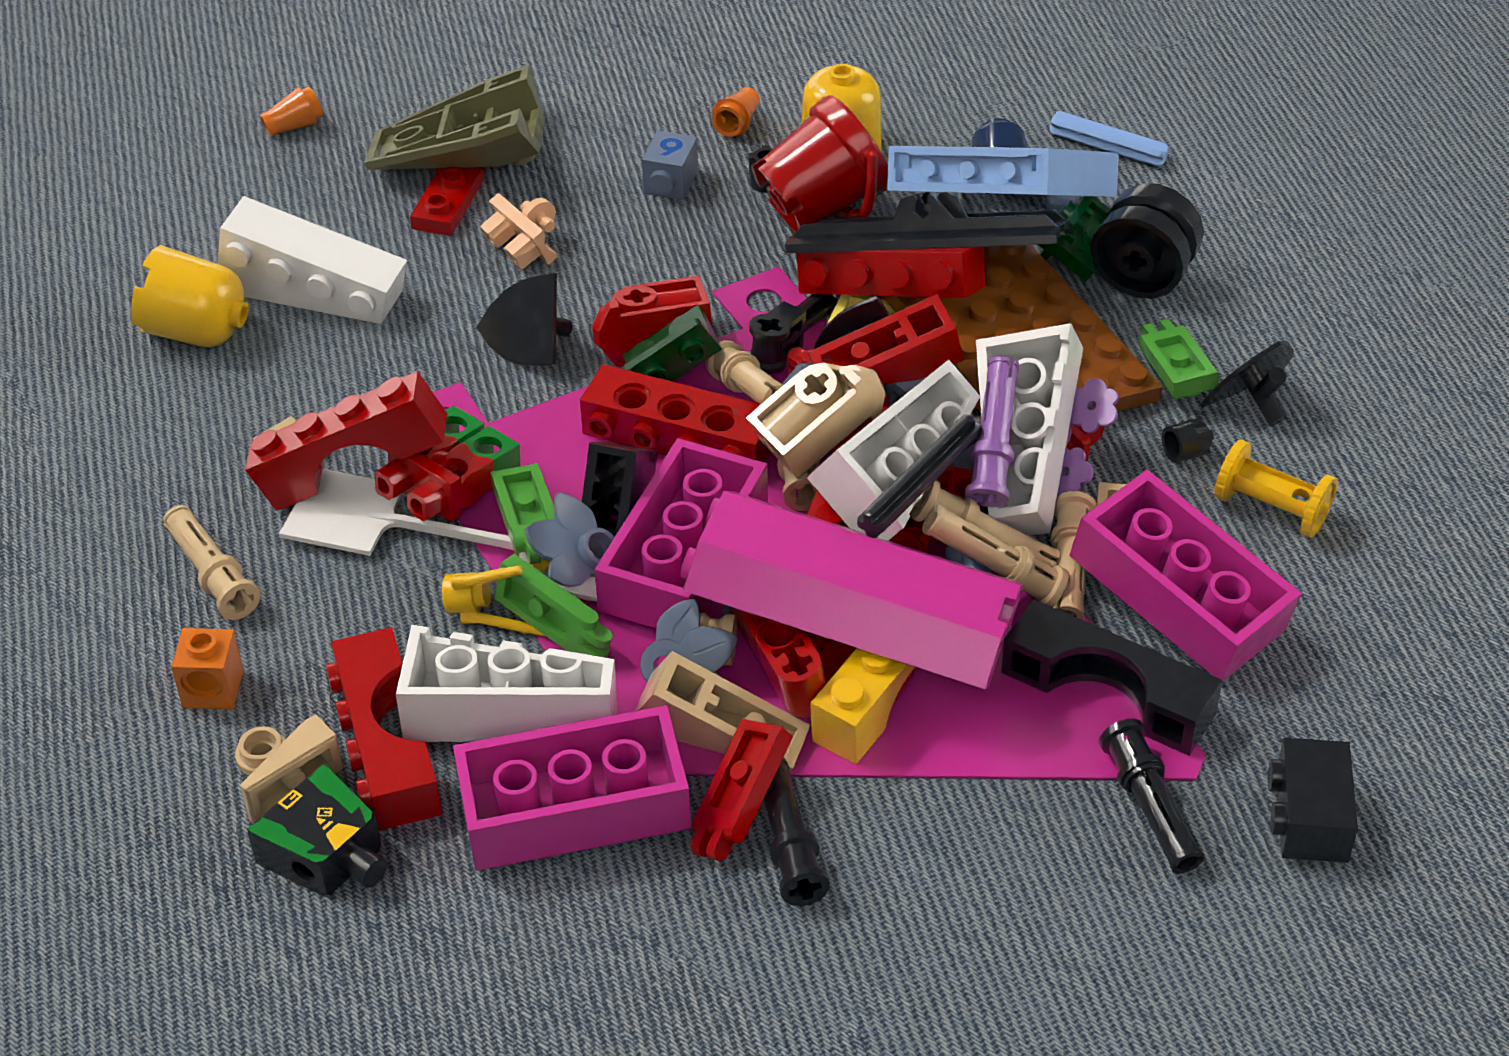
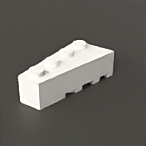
(891, 444)

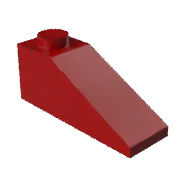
(900, 345)

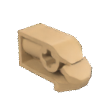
(816, 412)

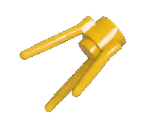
(471, 591)

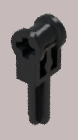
(785, 328)

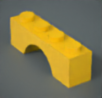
(857, 703)

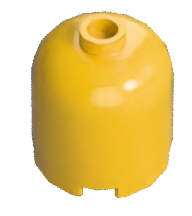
(853, 88)
(188, 299)

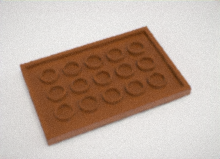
(1030, 295)

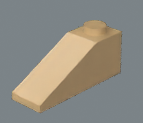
(710, 708)

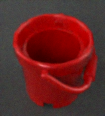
(823, 168)

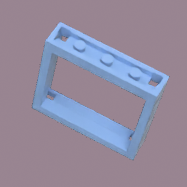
(1003, 170)

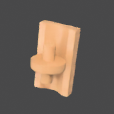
(526, 227)

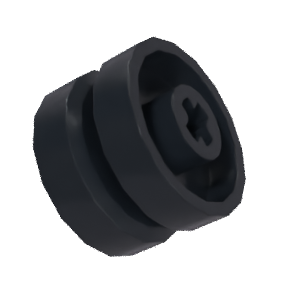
(1147, 241)

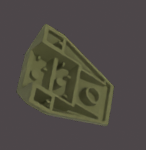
(475, 128)

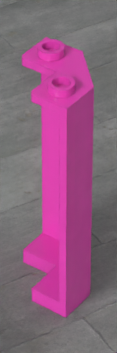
(852, 588)

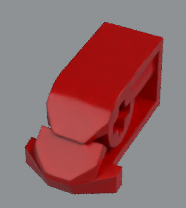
(642, 311)

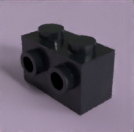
(1314, 800)

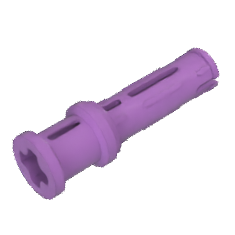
(992, 452)

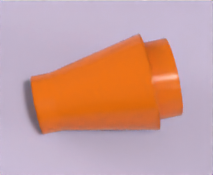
(293, 112)
(734, 113)

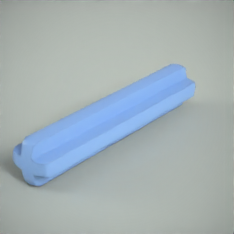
(1109, 138)

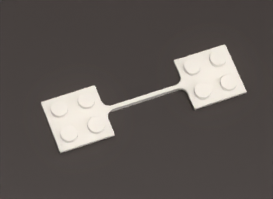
(353, 517)

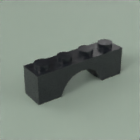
(1057, 649)

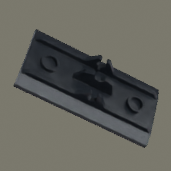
(930, 224)

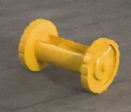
(1275, 488)

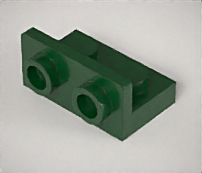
(1075, 249)
(674, 347)

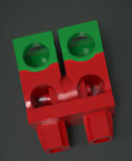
(450, 473)

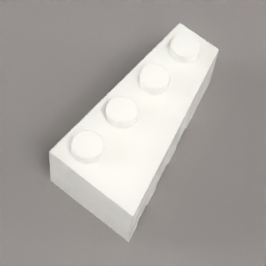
(307, 264)
(1040, 419)
(484, 691)

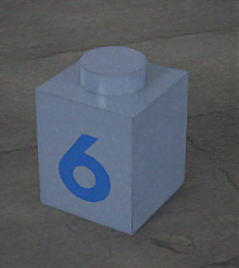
(670, 165)

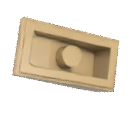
(289, 765)

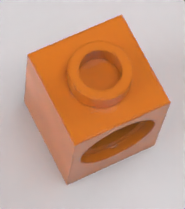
(207, 668)

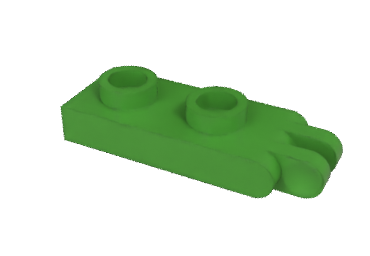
(1177, 359)
(522, 501)
(552, 610)

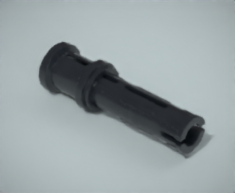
(1142, 774)
(793, 847)

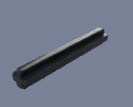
(919, 476)

